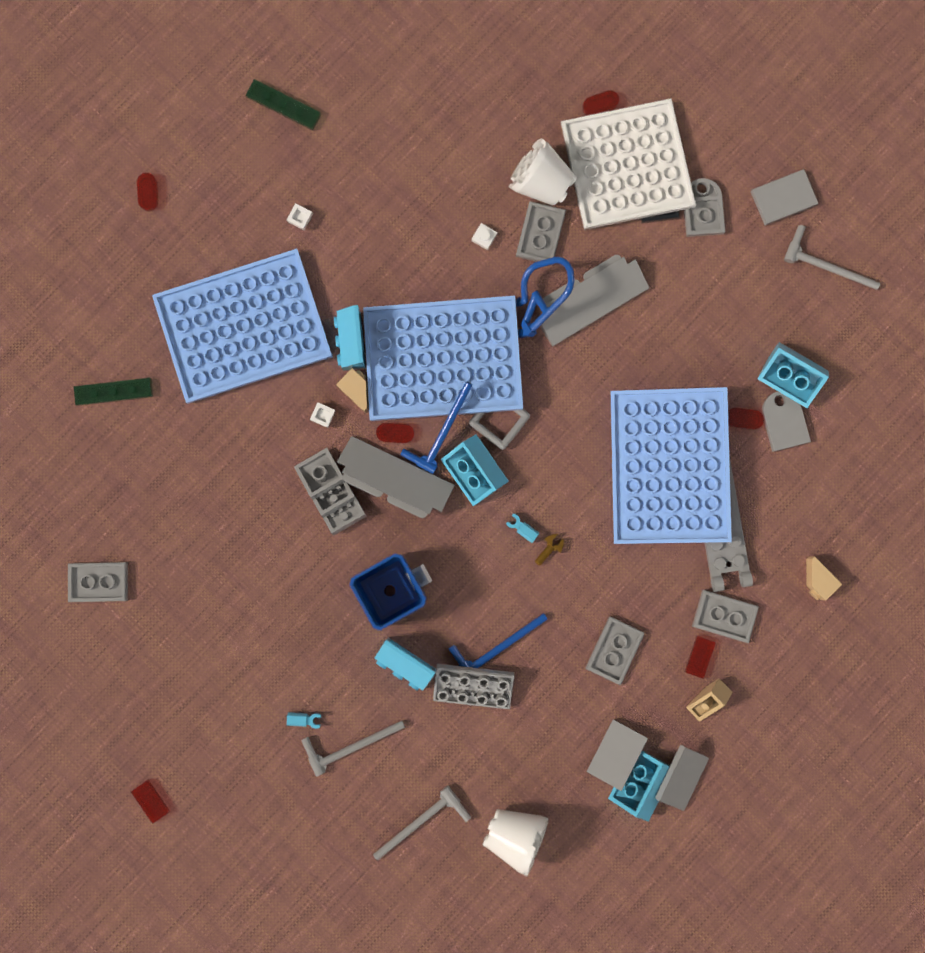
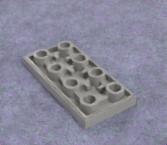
(473, 686)

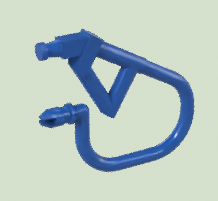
(529, 329)

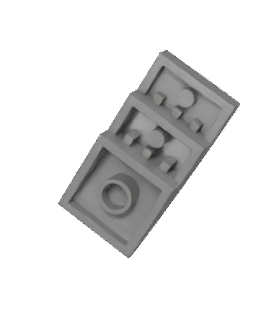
(329, 491)

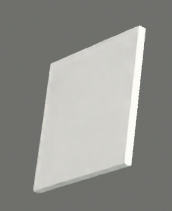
(628, 164)

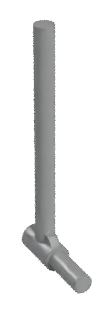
(794, 253)
(319, 763)
(447, 797)

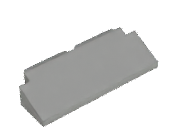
(600, 293)
(402, 482)

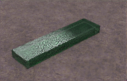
(283, 104)
(113, 391)

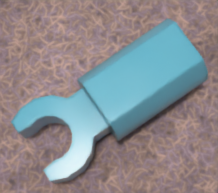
(524, 529)
(302, 719)

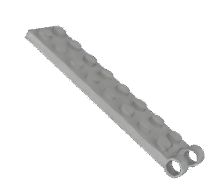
(735, 552)

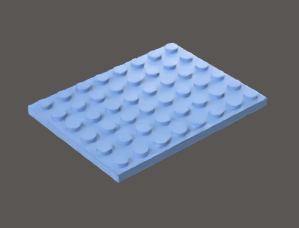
(242, 326)
(430, 349)
(670, 466)

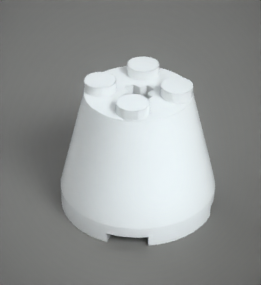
(542, 175)
(516, 838)

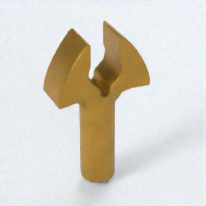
(549, 549)

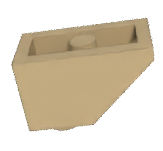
(355, 388)
(820, 579)
(709, 700)

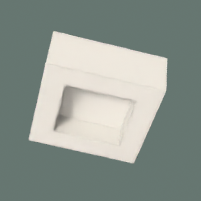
(299, 216)
(484, 236)
(322, 415)
(421, 575)

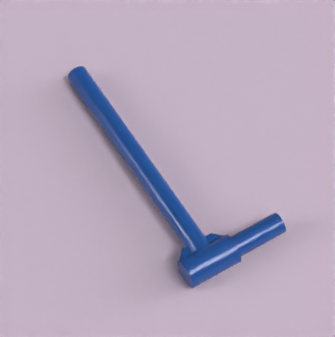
(428, 462)
(499, 648)

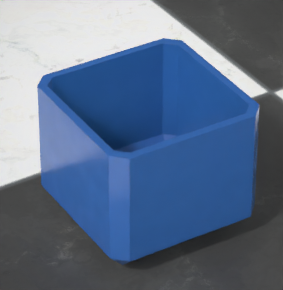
(379, 607)

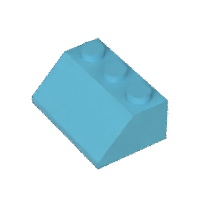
(350, 338)
(793, 375)
(474, 470)
(405, 664)
(641, 787)

